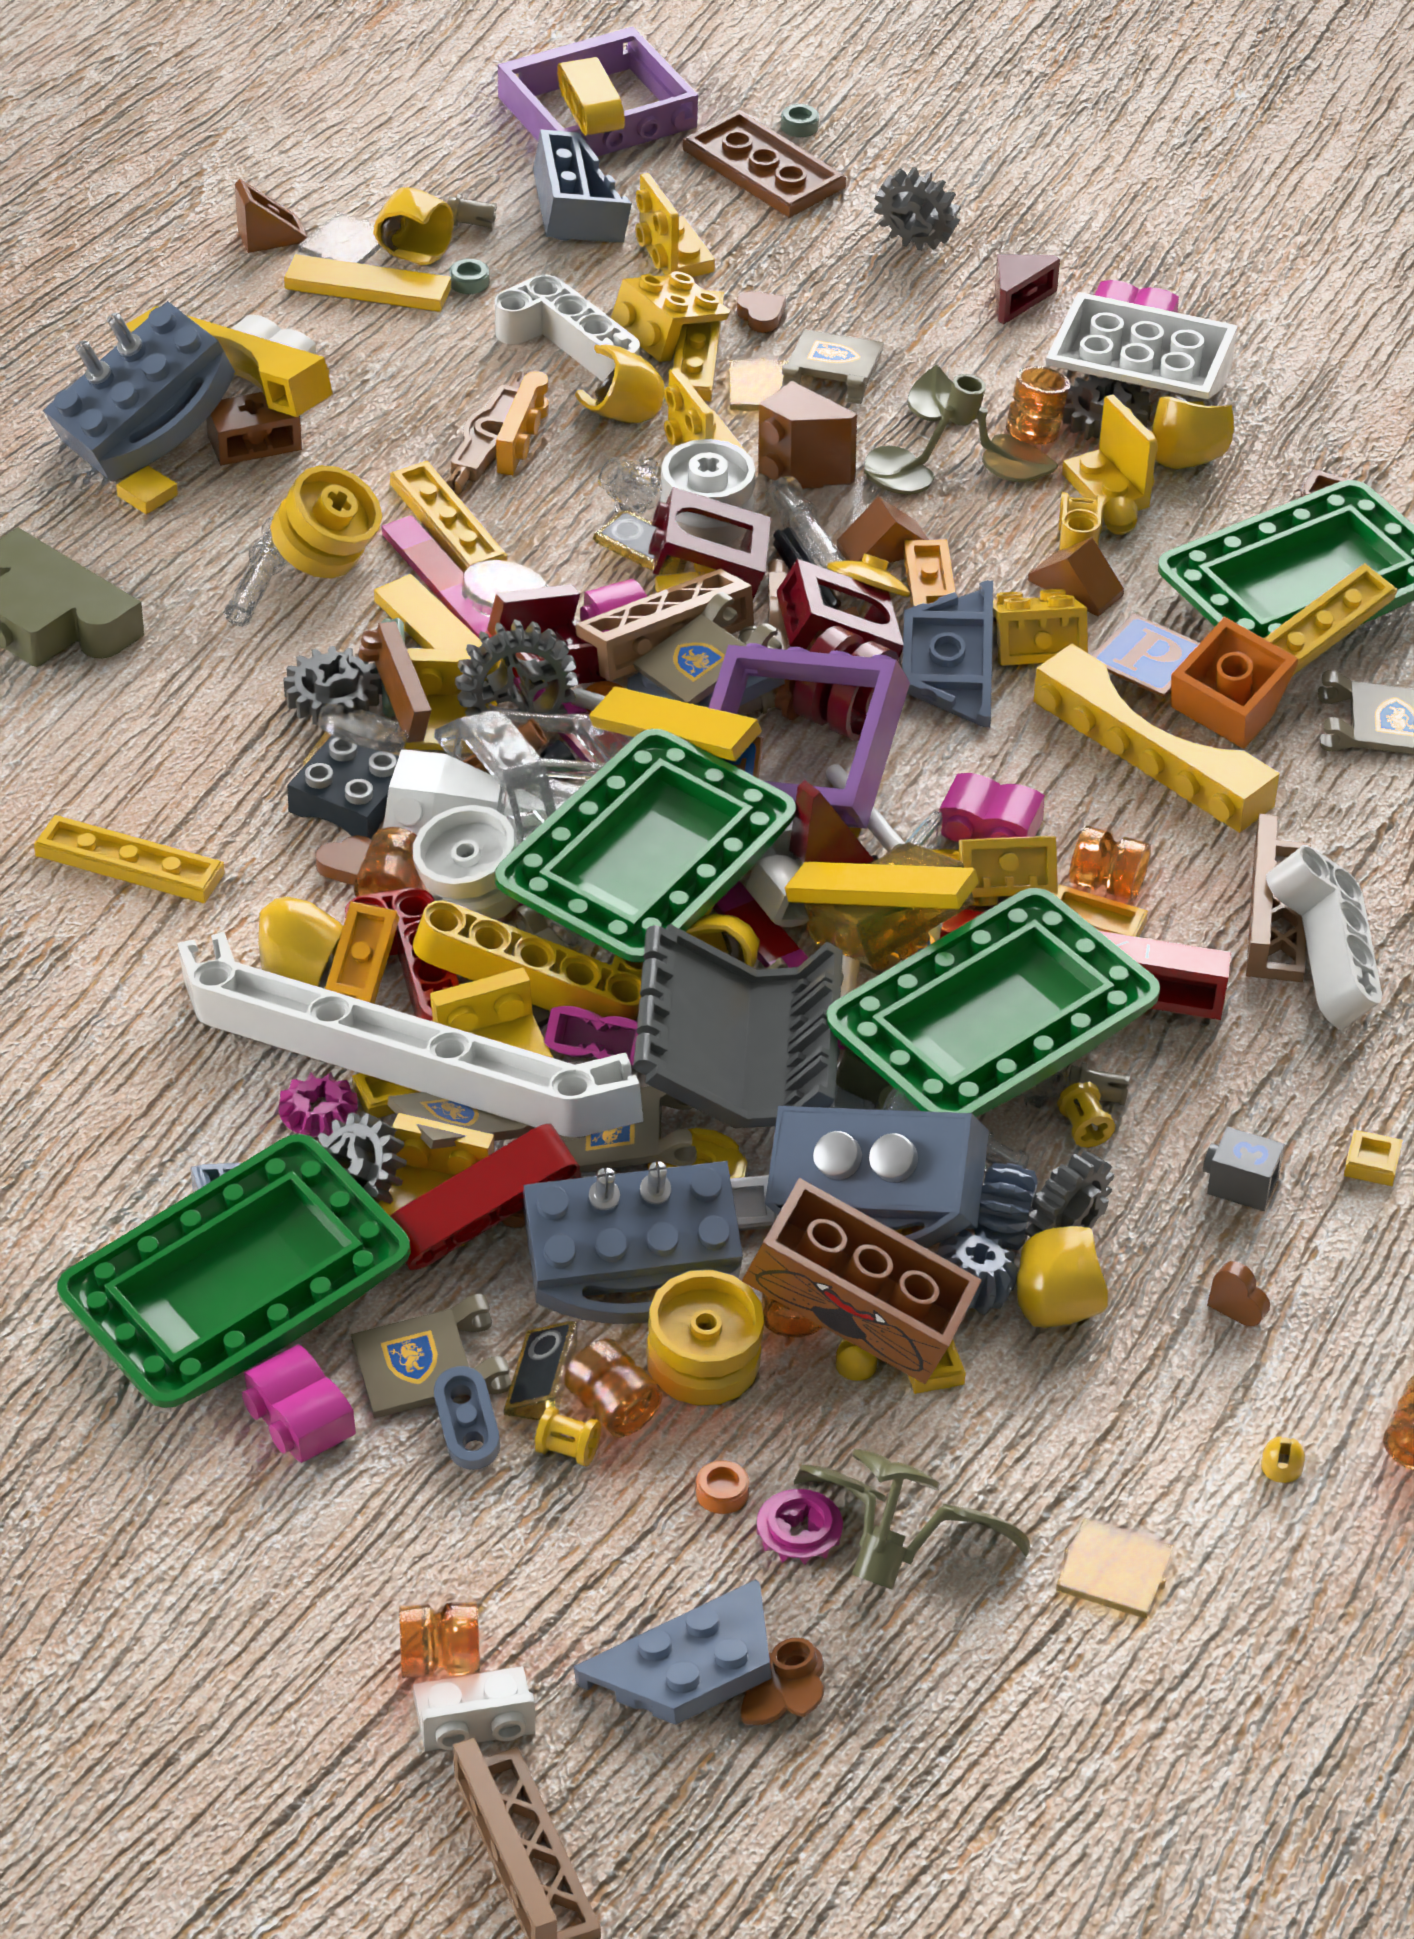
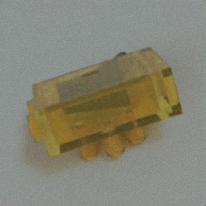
(877, 931)

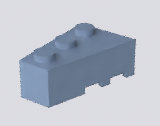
(575, 193)

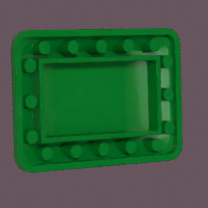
(1293, 555)
(646, 843)
(994, 1005)
(234, 1271)

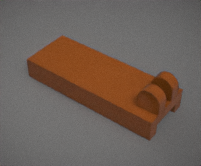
(398, 677)

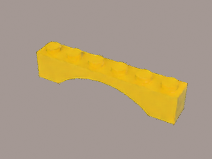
(286, 375)
(1219, 781)

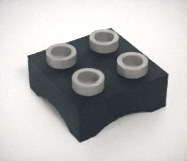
(344, 786)

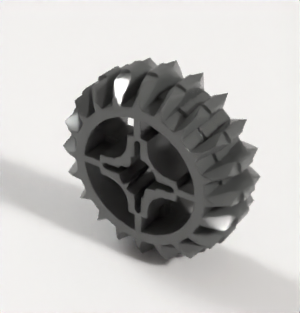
(533, 675)

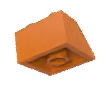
(1232, 682)

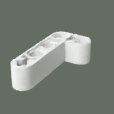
(564, 317)
(1334, 932)

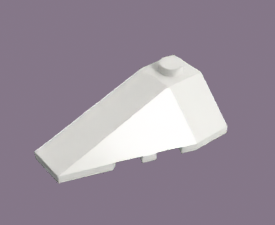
(434, 783)

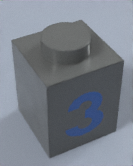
(1243, 1168)

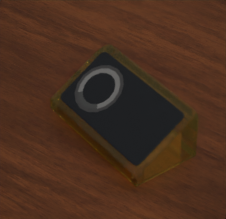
(630, 537)
(541, 1370)

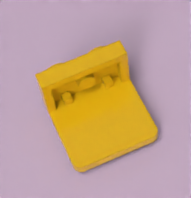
(658, 307)

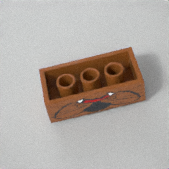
(862, 1281)

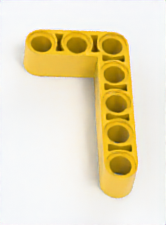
(558, 976)

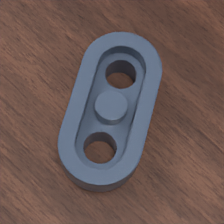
(468, 1420)

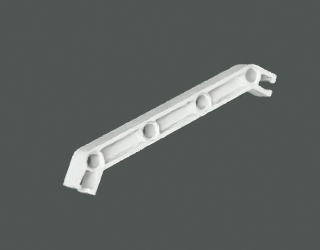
(410, 1049)

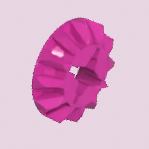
(296, 1110)
(787, 1511)

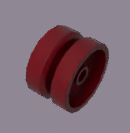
(837, 704)

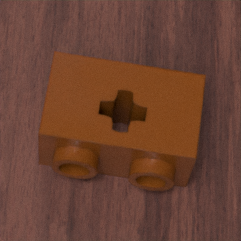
(248, 430)

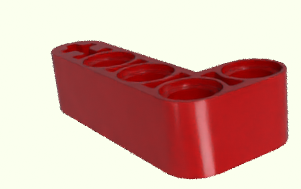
(419, 975)
(483, 1194)

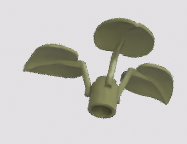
(958, 401)
(882, 1548)

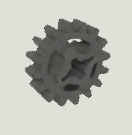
(917, 209)
(1086, 403)
(331, 680)
(367, 1153)
(1072, 1195)

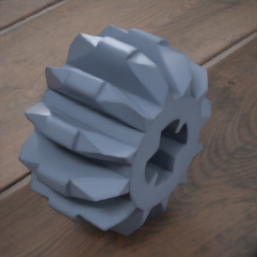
(1006, 1204)
(986, 1261)

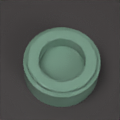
(799, 120)
(469, 276)

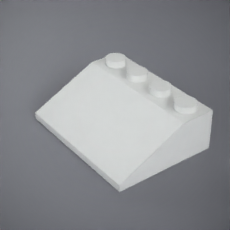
(1144, 346)

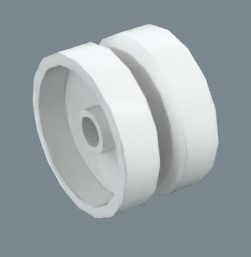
(713, 471)
(459, 858)

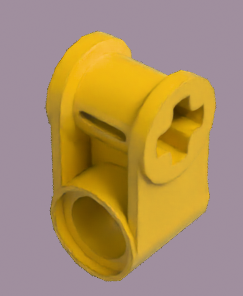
(1079, 519)

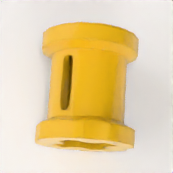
(1086, 1114)
(586, 1436)

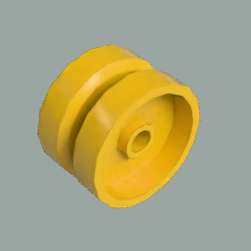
(326, 521)
(704, 1337)

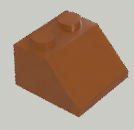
(806, 438)

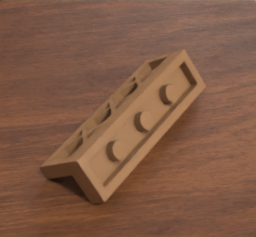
(651, 620)
(1262, 936)
(512, 1854)

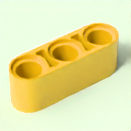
(590, 96)

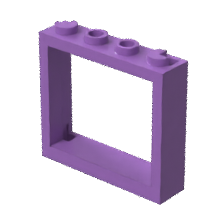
(538, 75)
(838, 667)

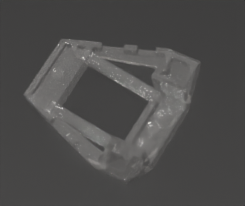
(516, 766)

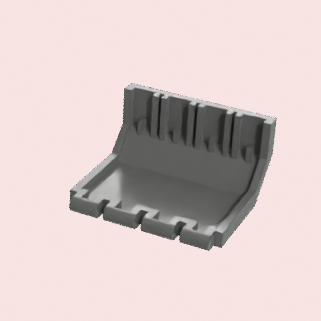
(736, 1034)

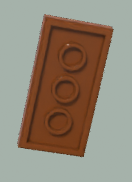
(764, 163)

